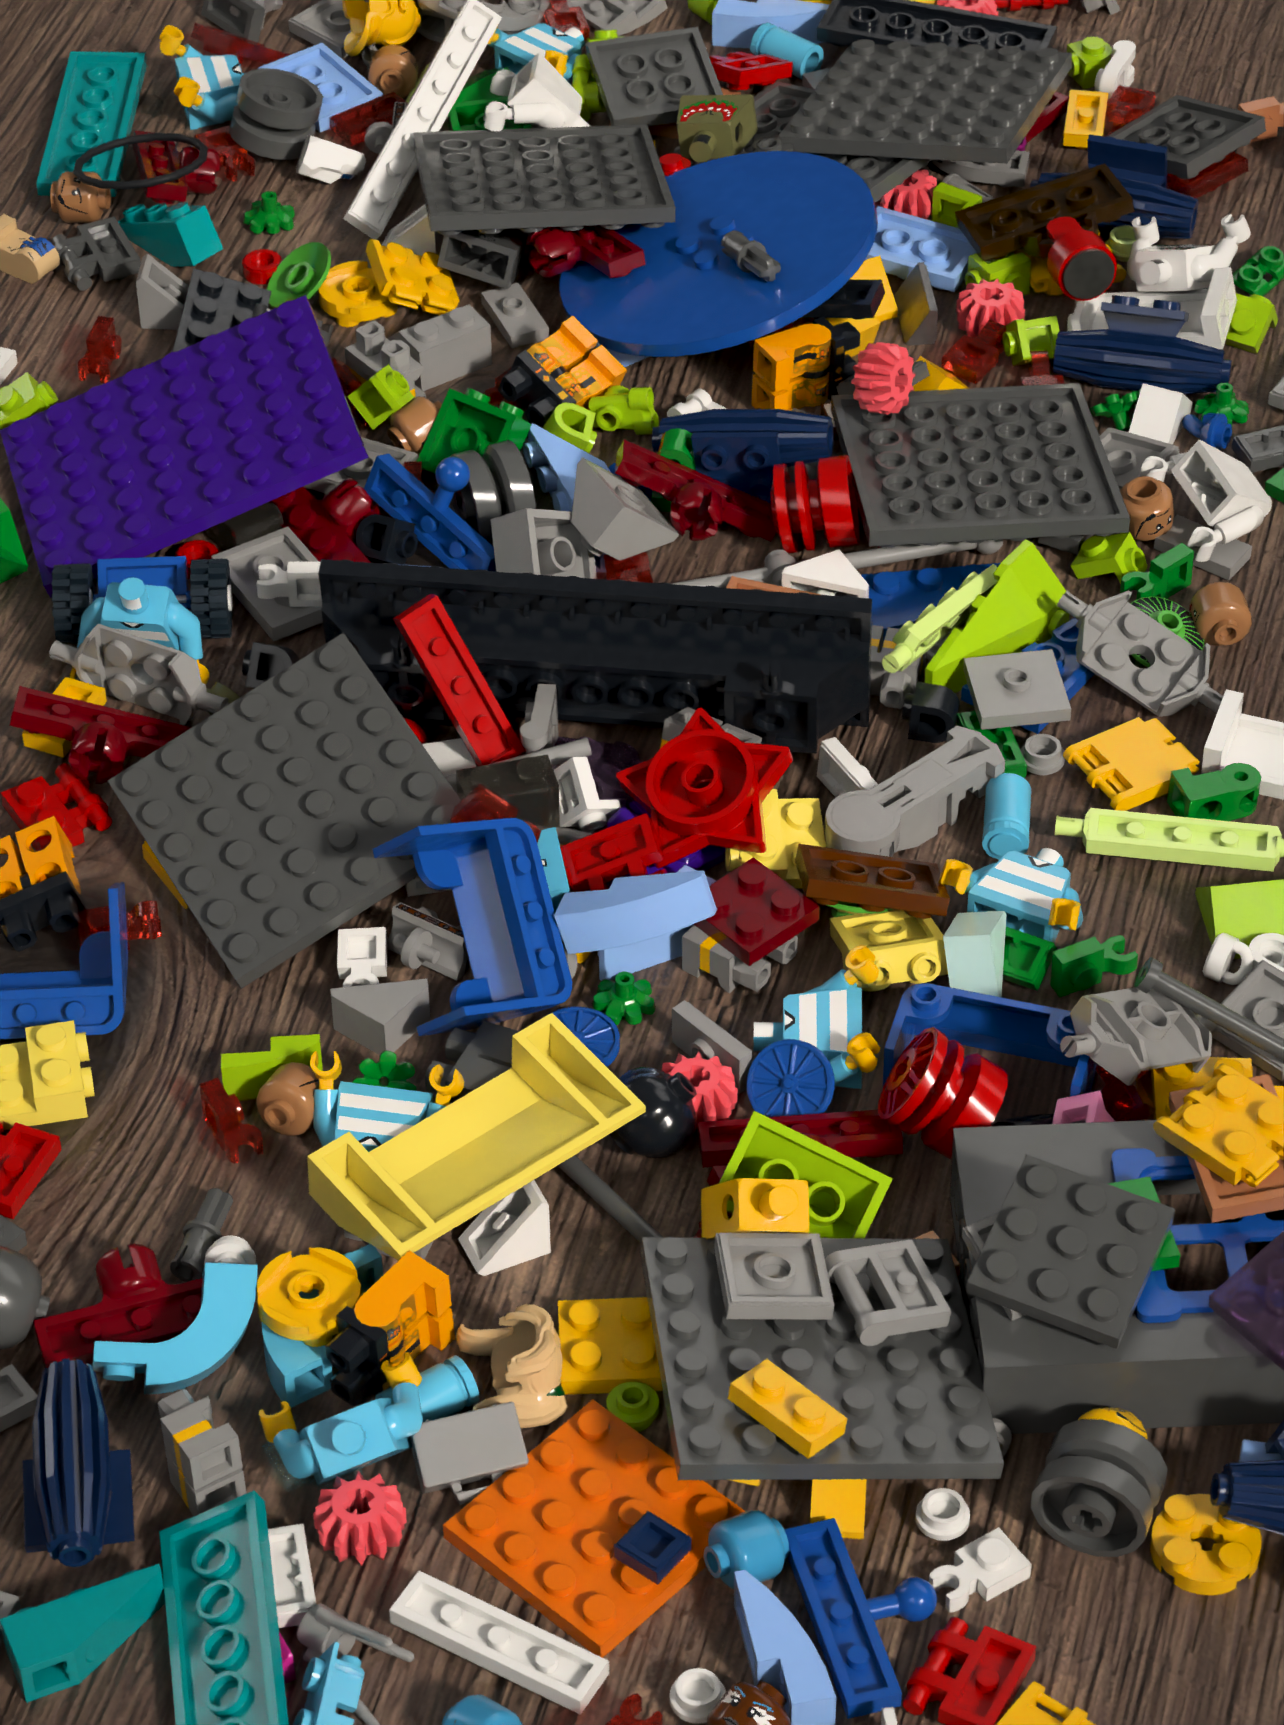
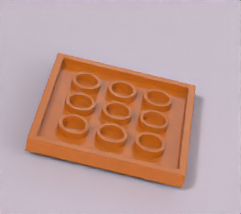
(557, 1520)

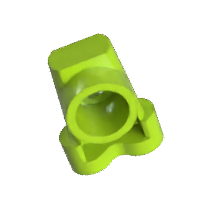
(585, 84)
(625, 409)

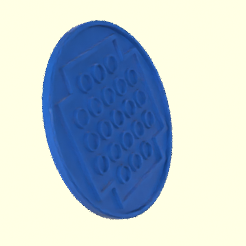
(693, 296)

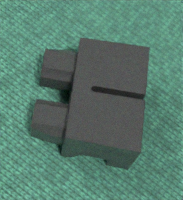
(477, 1057)

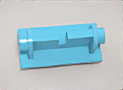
(330, 1685)

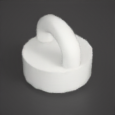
(1221, 957)

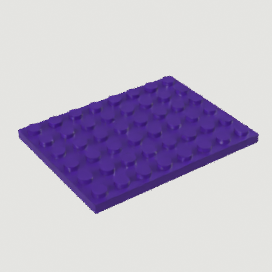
(183, 442)

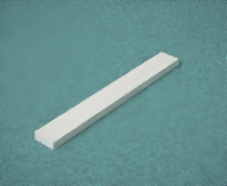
(424, 113)

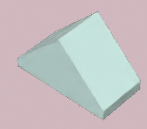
(976, 951)

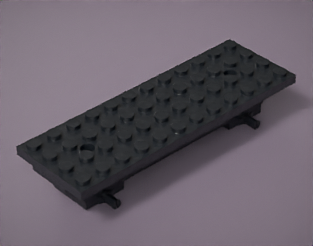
(619, 647)

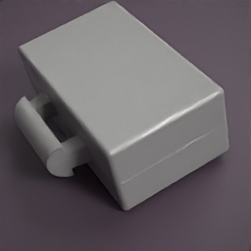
(468, 1449)

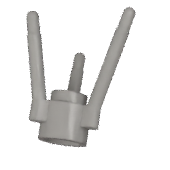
(325, 1626)

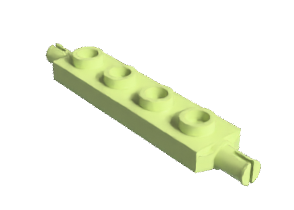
(937, 621)
(1176, 838)

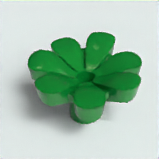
(269, 214)
(1224, 403)
(1117, 409)
(624, 998)
(394, 1074)

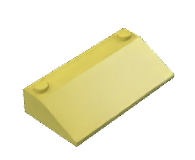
(475, 1148)

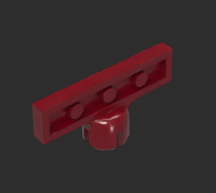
(162, 158)
(600, 247)
(695, 499)
(328, 524)
(97, 733)
(847, 1132)
(132, 1309)

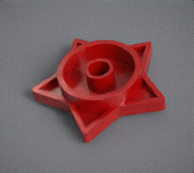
(706, 789)

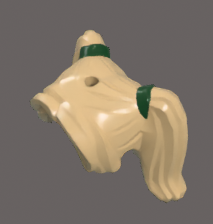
(523, 1364)

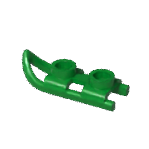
(1250, 278)

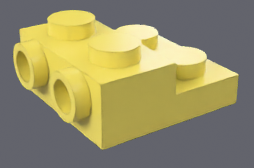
(786, 825)
(902, 946)
(44, 1076)

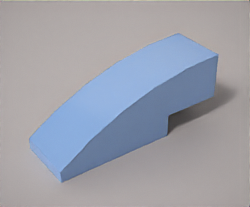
(738, 20)
(633, 910)
(783, 1653)

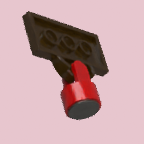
(1055, 223)

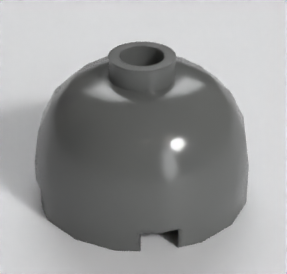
(19, 1297)

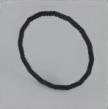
(143, 182)

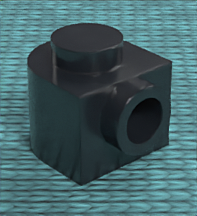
(386, 538)
(265, 662)
(930, 712)

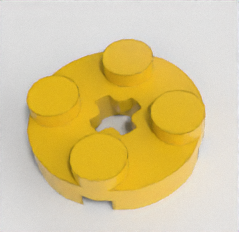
(349, 307)
(307, 1319)
(1200, 1570)

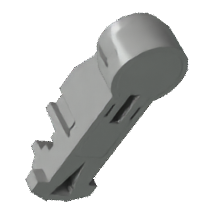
(915, 800)

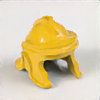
(379, 23)

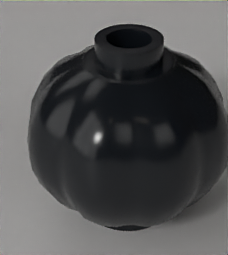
(668, 1115)

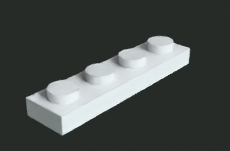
(499, 1642)

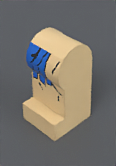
(24, 254)

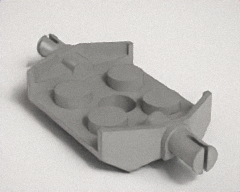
(1118, 629)
(140, 672)
(1137, 1033)

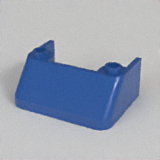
(502, 916)
(88, 996)
(987, 1024)

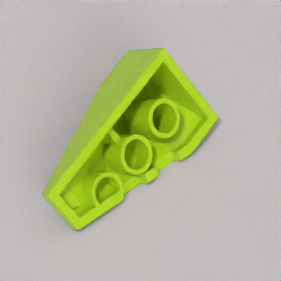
(1010, 618)

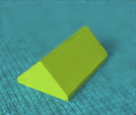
(1242, 909)
(841, 1190)

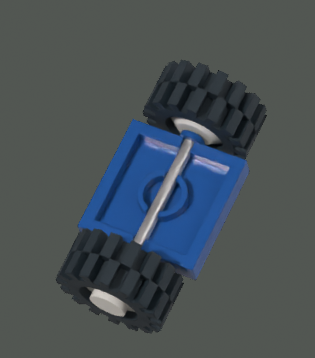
(208, 597)

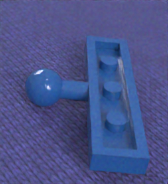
(434, 521)
(846, 1618)

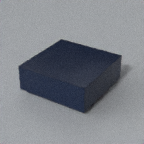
(652, 1547)

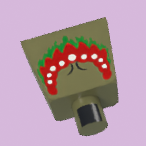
(715, 125)

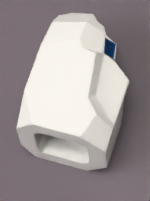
(328, 160)

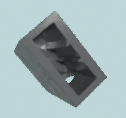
(485, 257)

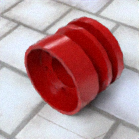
(815, 504)
(941, 1090)

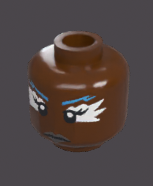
(750, 1706)

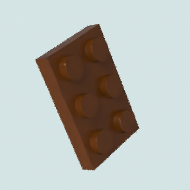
(871, 881)

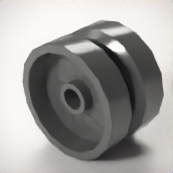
(275, 113)
(495, 488)
(1099, 1488)

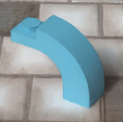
(201, 1348)
(302, 1370)

